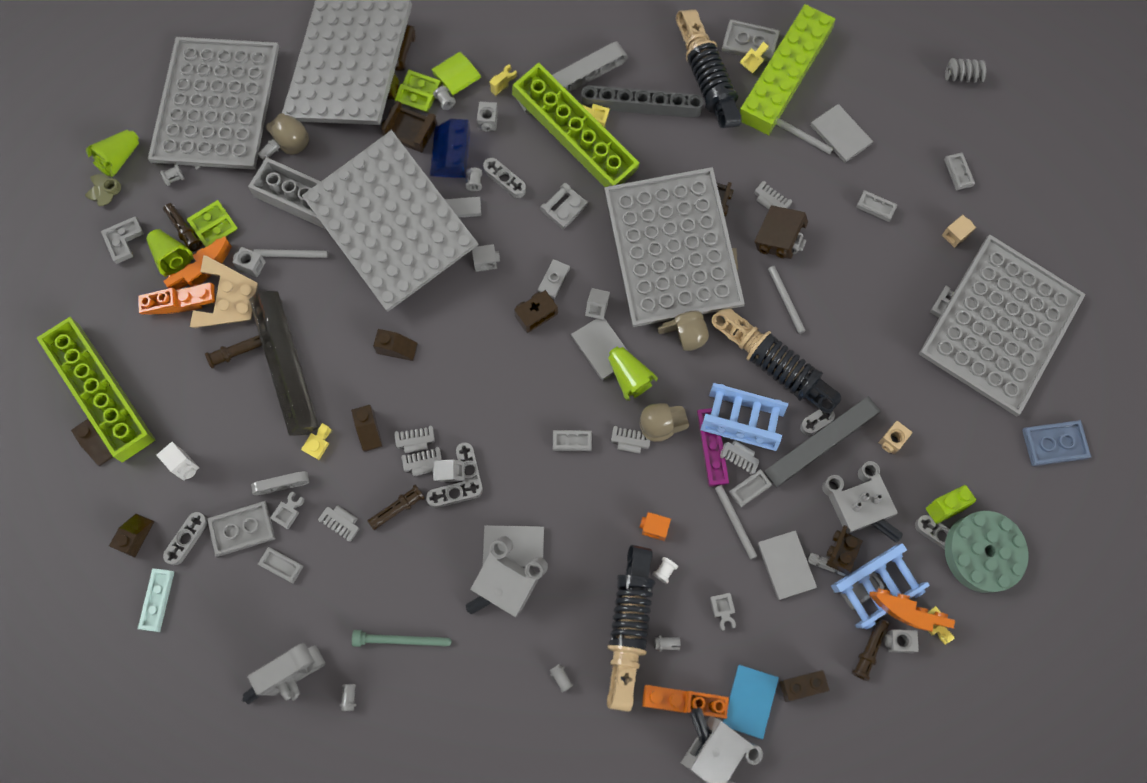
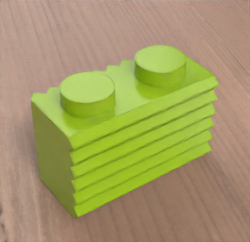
(950, 504)

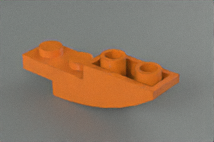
(191, 273)
(177, 301)
(906, 611)
(684, 701)

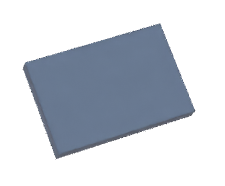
(1056, 443)

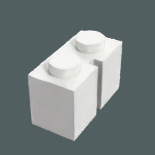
(178, 461)

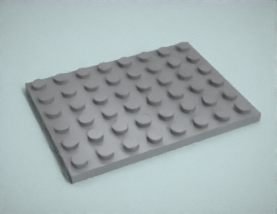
(347, 61)
(214, 103)
(390, 220)
(673, 246)
(1002, 325)

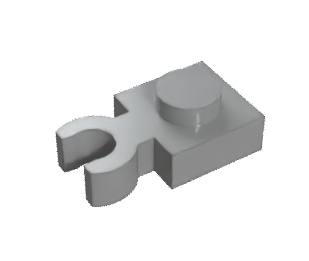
(286, 513)
(723, 607)

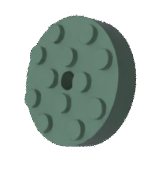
(1005, 555)

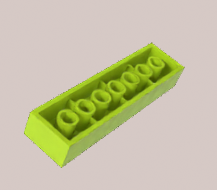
(786, 69)
(574, 127)
(96, 389)

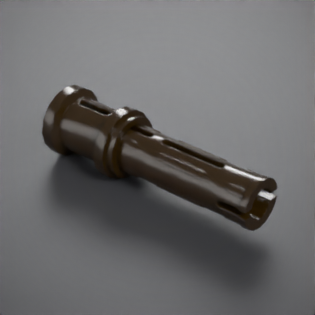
(185, 233)
(225, 354)
(404, 501)
(867, 658)

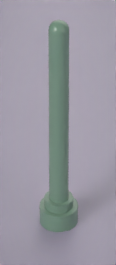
(361, 638)

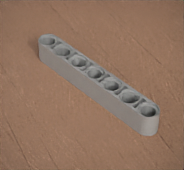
(589, 67)

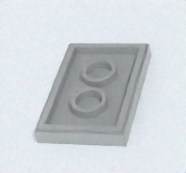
(743, 36)
(841, 133)
(596, 342)
(241, 528)
(527, 542)
(787, 565)

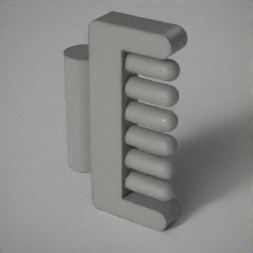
(767, 199)
(628, 443)
(415, 444)
(742, 453)
(421, 466)
(342, 517)

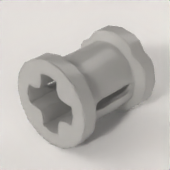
(444, 98)
(172, 175)
(474, 179)

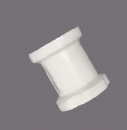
(665, 570)

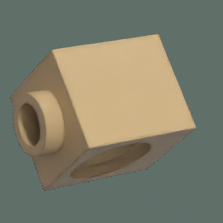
(959, 231)
(900, 432)

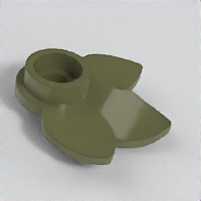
(102, 190)

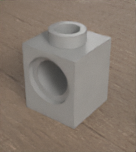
(487, 109)
(485, 257)
(253, 267)
(597, 303)
(448, 470)
(910, 638)

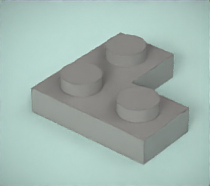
(118, 237)

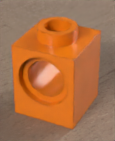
(655, 526)

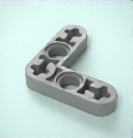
(468, 481)

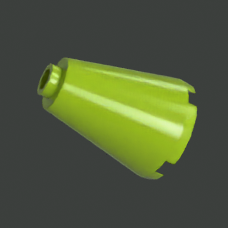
(113, 151)
(168, 253)
(630, 373)

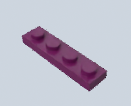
(712, 448)

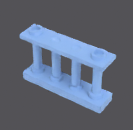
(741, 432)
(862, 576)

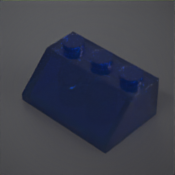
(450, 149)

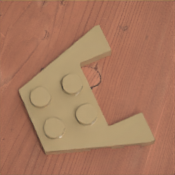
(232, 296)

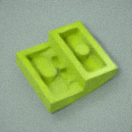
(456, 73)
(418, 91)
(212, 223)

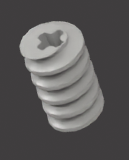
(966, 69)

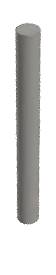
(804, 136)
(292, 253)
(786, 299)
(736, 522)

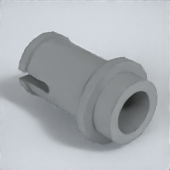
(269, 150)
(666, 643)
(561, 677)
(348, 697)

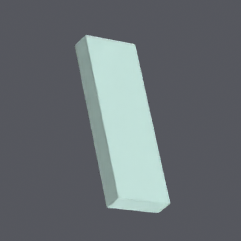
(156, 600)

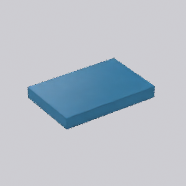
(750, 701)

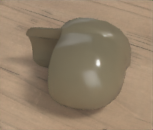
(288, 134)
(690, 328)
(660, 421)

